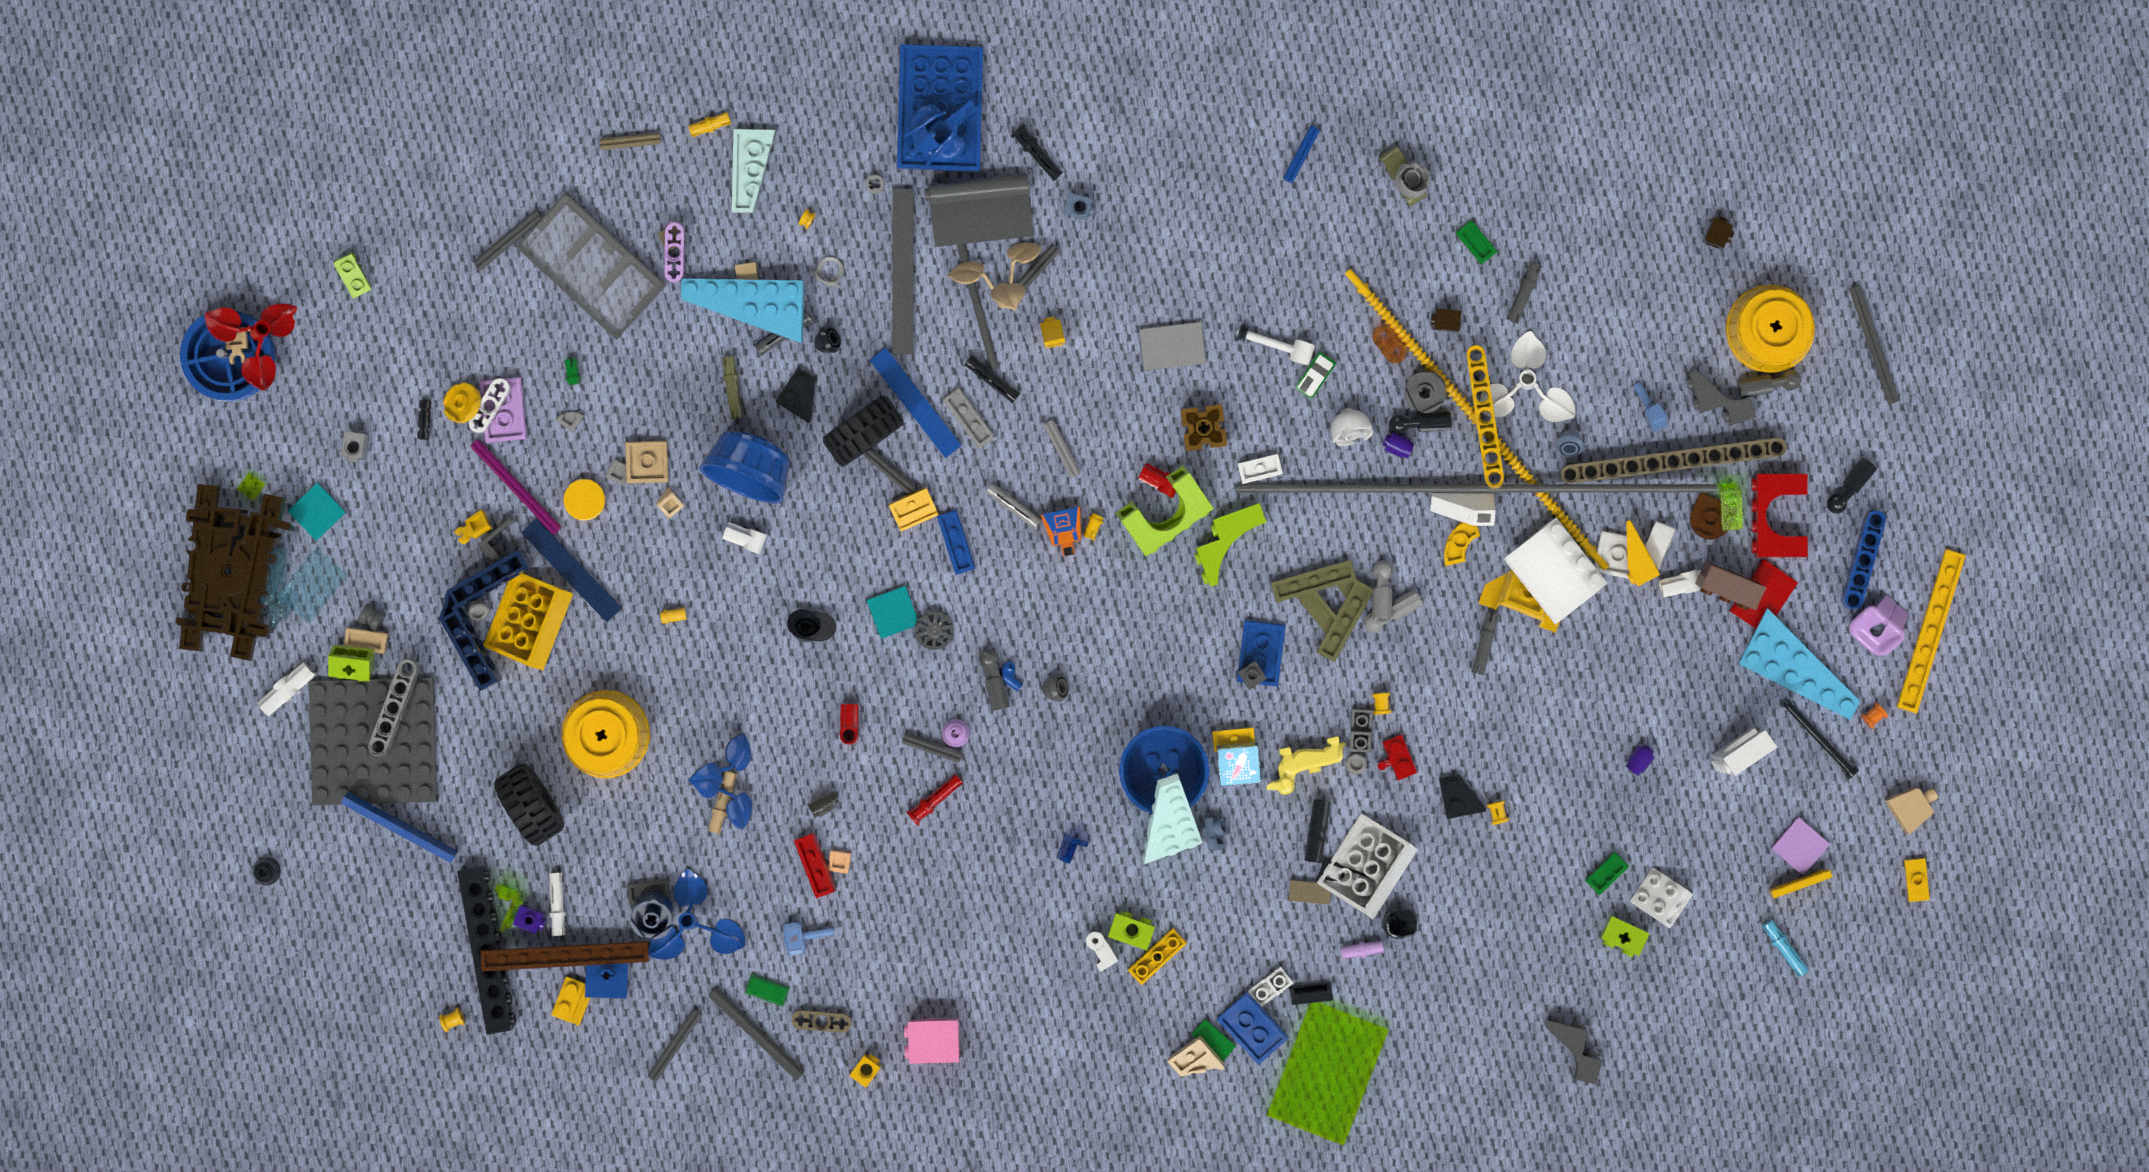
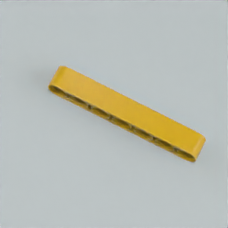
(1486, 406)

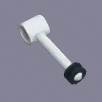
(1300, 352)

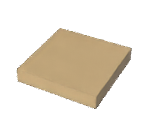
(646, 462)

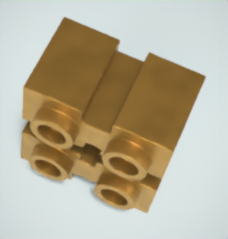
(1193, 419)

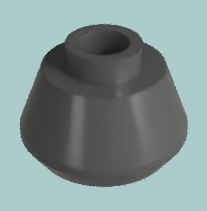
(1055, 687)

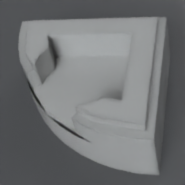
(570, 420)

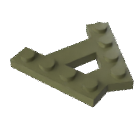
(1337, 626)

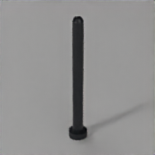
(1850, 771)

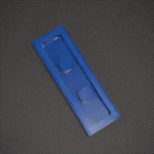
(956, 542)

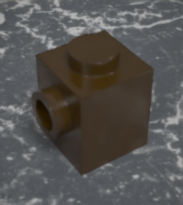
(1718, 233)

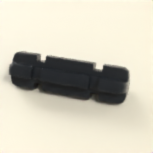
(424, 419)

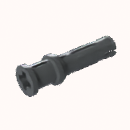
(763, 346)

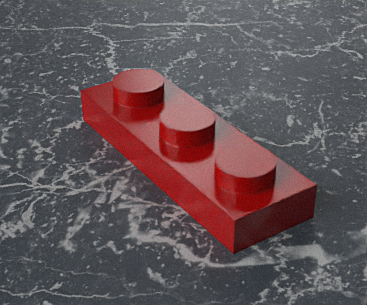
(815, 865)

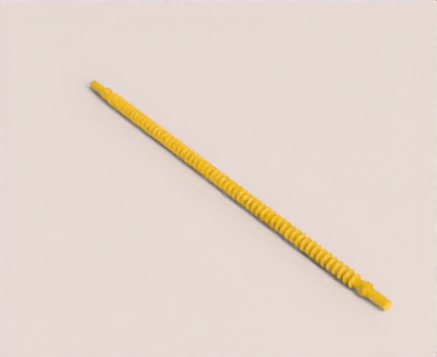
(1590, 550)

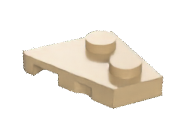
(1195, 1058)

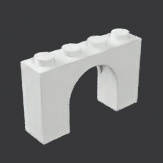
(1743, 752)

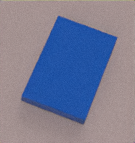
(1262, 644)
(1252, 1028)

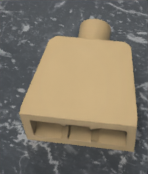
(1911, 807)

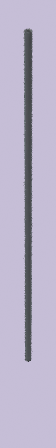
(1476, 488)

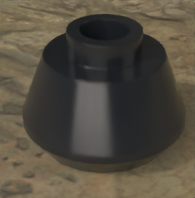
(827, 340)
(269, 867)

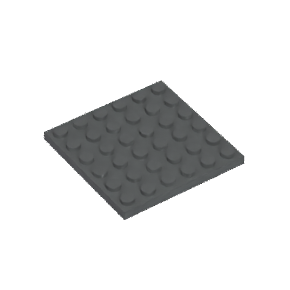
(340, 732)

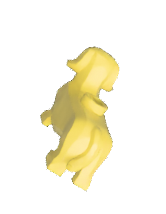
(1304, 760)

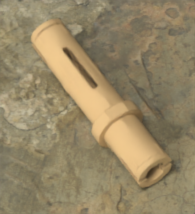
(719, 811)

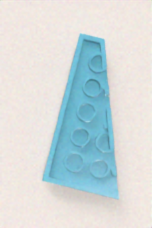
(761, 303)
(1785, 660)

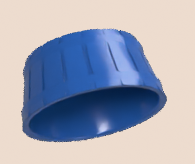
(748, 466)
(1158, 746)

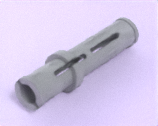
(993, 490)

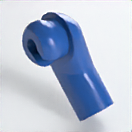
(1008, 676)

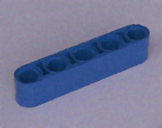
(1870, 552)

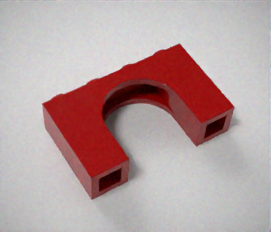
(1767, 542)

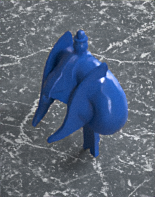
(936, 137)

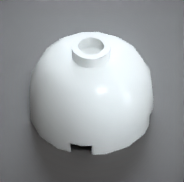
(1350, 426)

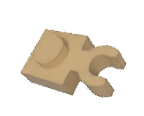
(237, 345)

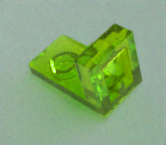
(1731, 506)
(507, 893)

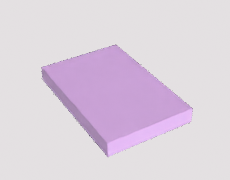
(510, 420)

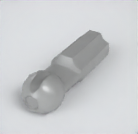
(1382, 594)
(1400, 608)

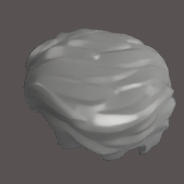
(1412, 179)

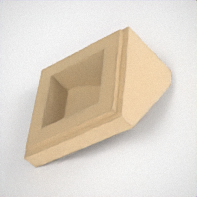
(668, 502)

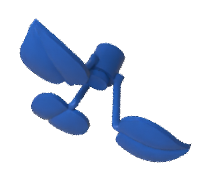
(708, 779)
(692, 890)

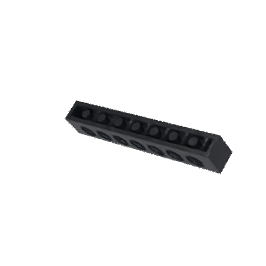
(467, 878)

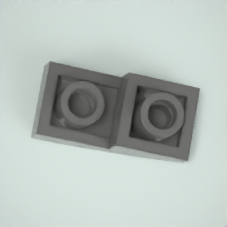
(1361, 729)

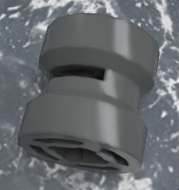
(372, 617)

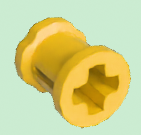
(1381, 703)
(1501, 818)
(452, 1019)

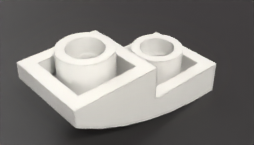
(1659, 542)
(1270, 986)

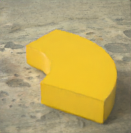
(1458, 542)

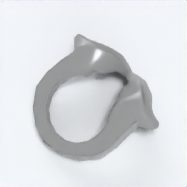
(833, 282)

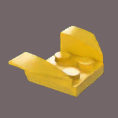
(1512, 593)

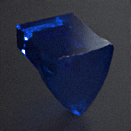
(1068, 847)

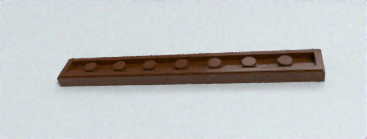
(564, 956)

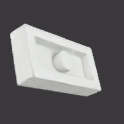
(1260, 468)

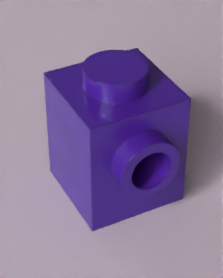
(530, 919)

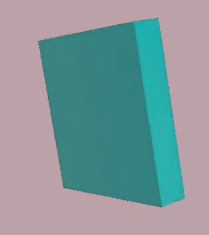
(317, 511)
(892, 612)

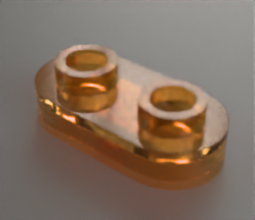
(1388, 345)

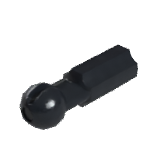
(1424, 423)
(1852, 484)

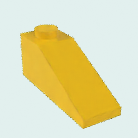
(1640, 563)

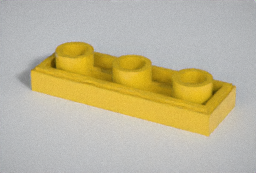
(1147, 965)

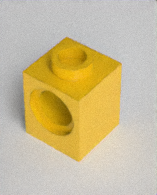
(859, 1076)

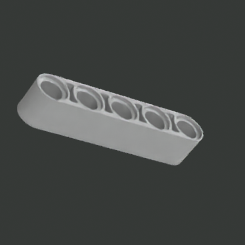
(386, 714)

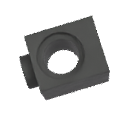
(1252, 675)

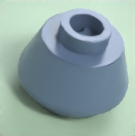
(1570, 443)

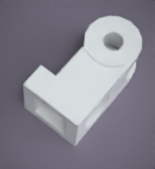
(1098, 943)

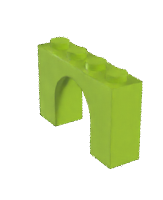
(1191, 507)

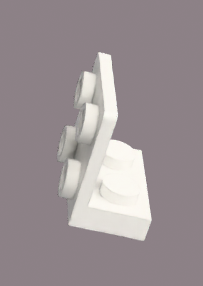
(1661, 897)

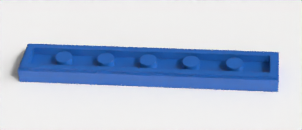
(915, 402)
(399, 827)

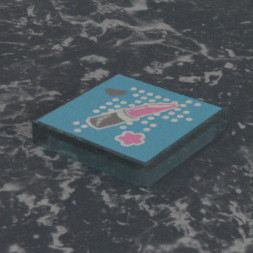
(1238, 764)

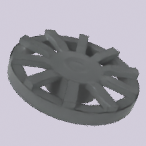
(933, 630)

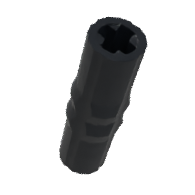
(1317, 831)

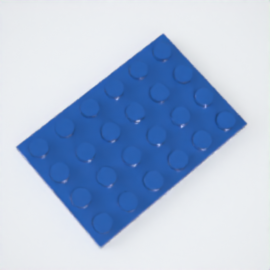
(949, 80)

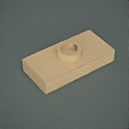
(366, 639)

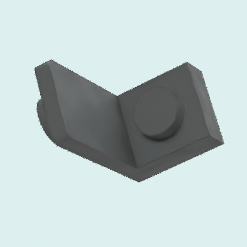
(493, 551)

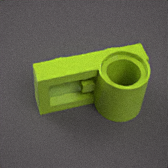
(352, 275)

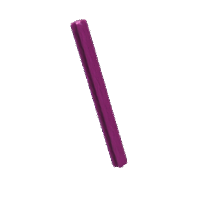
(515, 486)

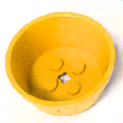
(1752, 337)
(625, 730)

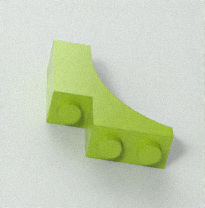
(1227, 529)

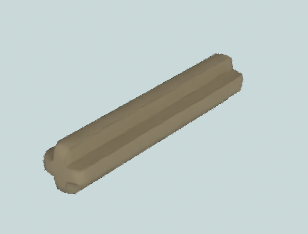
(630, 141)

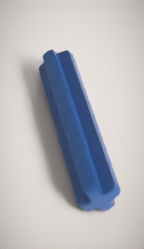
(1301, 154)

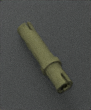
(733, 393)

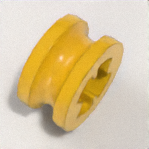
(807, 219)

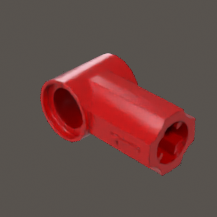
(1157, 479)
(849, 721)

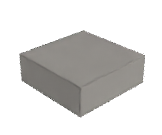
(617, 472)

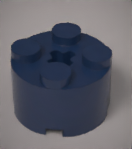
(650, 926)

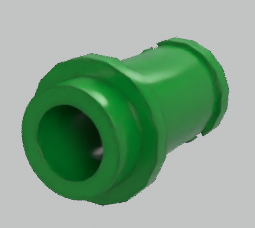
(572, 372)

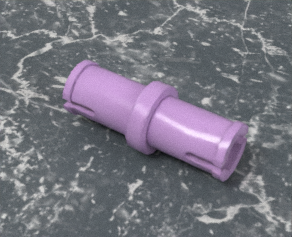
(1362, 949)

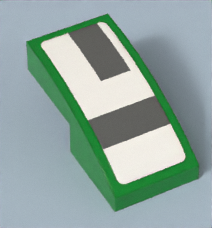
(1315, 375)

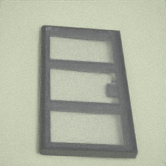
(591, 266)

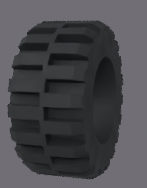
(863, 430)
(529, 804)

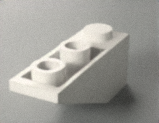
(1470, 508)

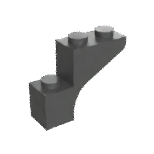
(1709, 398)
(1574, 1038)

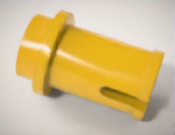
(1093, 526)
(673, 615)

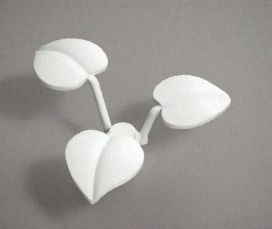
(1530, 353)

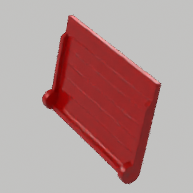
(1777, 591)

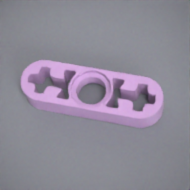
(668, 266)

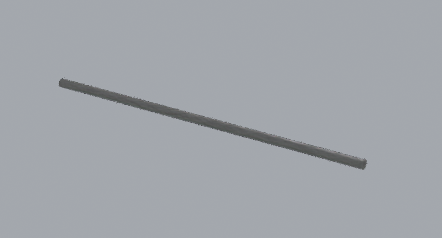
(975, 299)

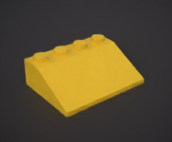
(528, 620)

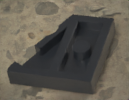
(798, 395)
(1458, 797)

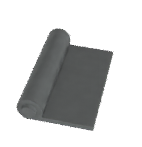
(980, 210)

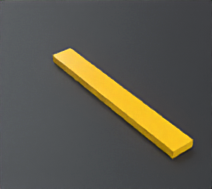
(1931, 631)

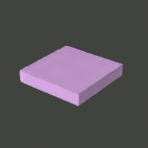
(1800, 846)

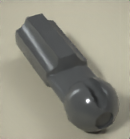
(1765, 384)
(994, 682)

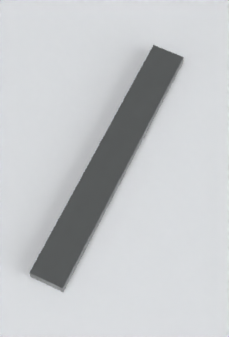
(902, 271)

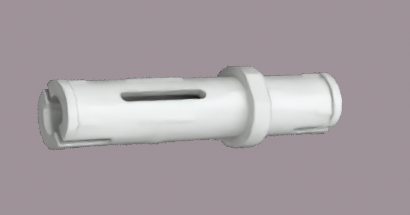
(557, 911)

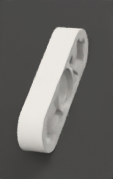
(503, 395)

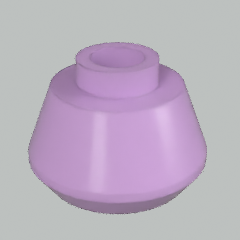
(961, 729)

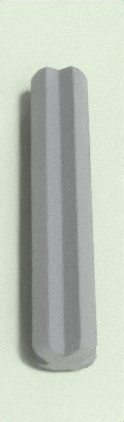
(1062, 448)

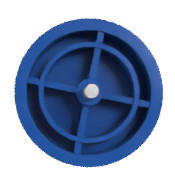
(208, 365)

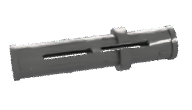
(1524, 292)
(1485, 642)

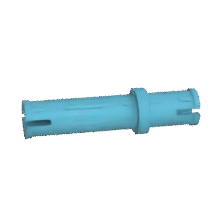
(1788, 952)

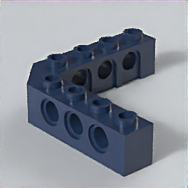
(460, 628)

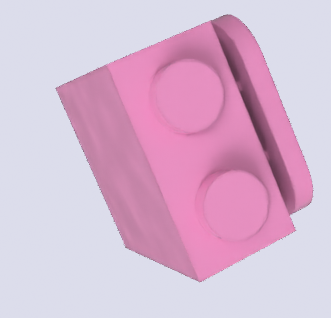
(932, 1040)

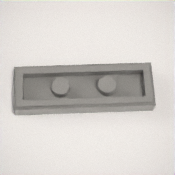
(968, 418)

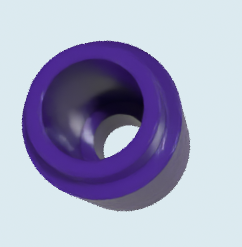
(1398, 445)
(1640, 759)

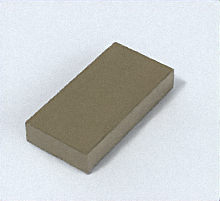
(1308, 892)

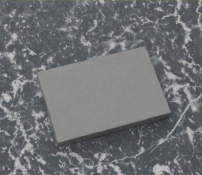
(1172, 346)

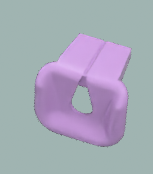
(1887, 613)

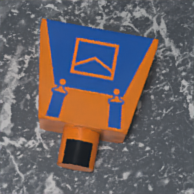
(1063, 528)

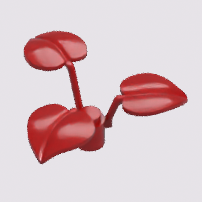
(274, 319)

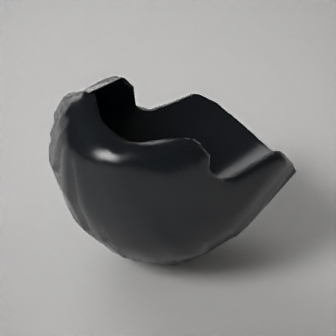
(1399, 923)

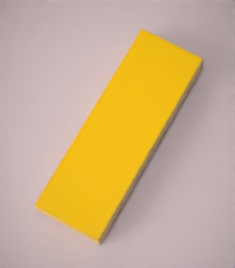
(1800, 883)

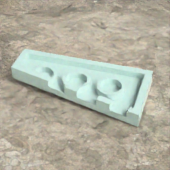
(750, 159)

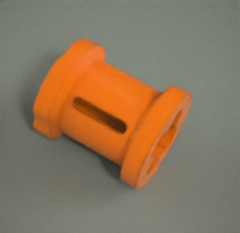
(1874, 715)

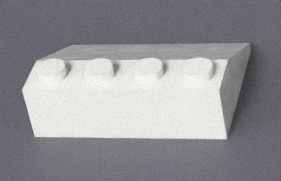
(1555, 570)
(1373, 852)

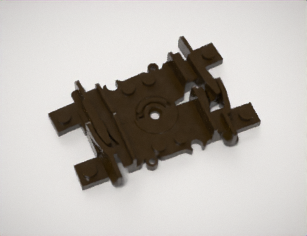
(232, 595)

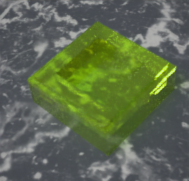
(251, 486)

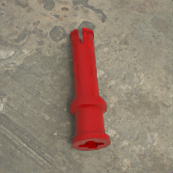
(927, 805)

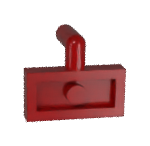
(1397, 757)

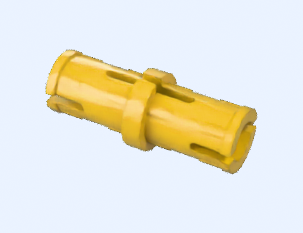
(709, 124)

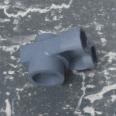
(1213, 830)

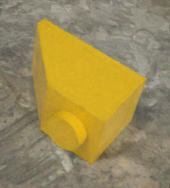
(1052, 333)

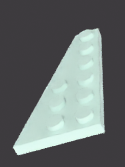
(1172, 822)

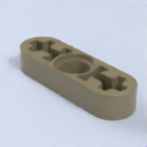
(806, 1014)

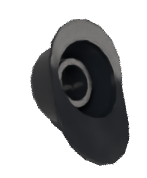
(811, 625)

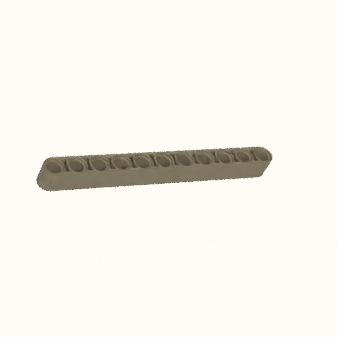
(1682, 460)

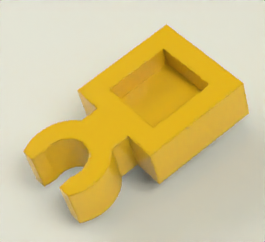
(475, 527)

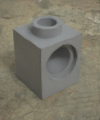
(349, 438)

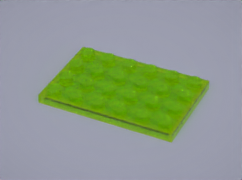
(1327, 1072)

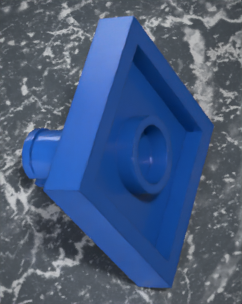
(606, 981)

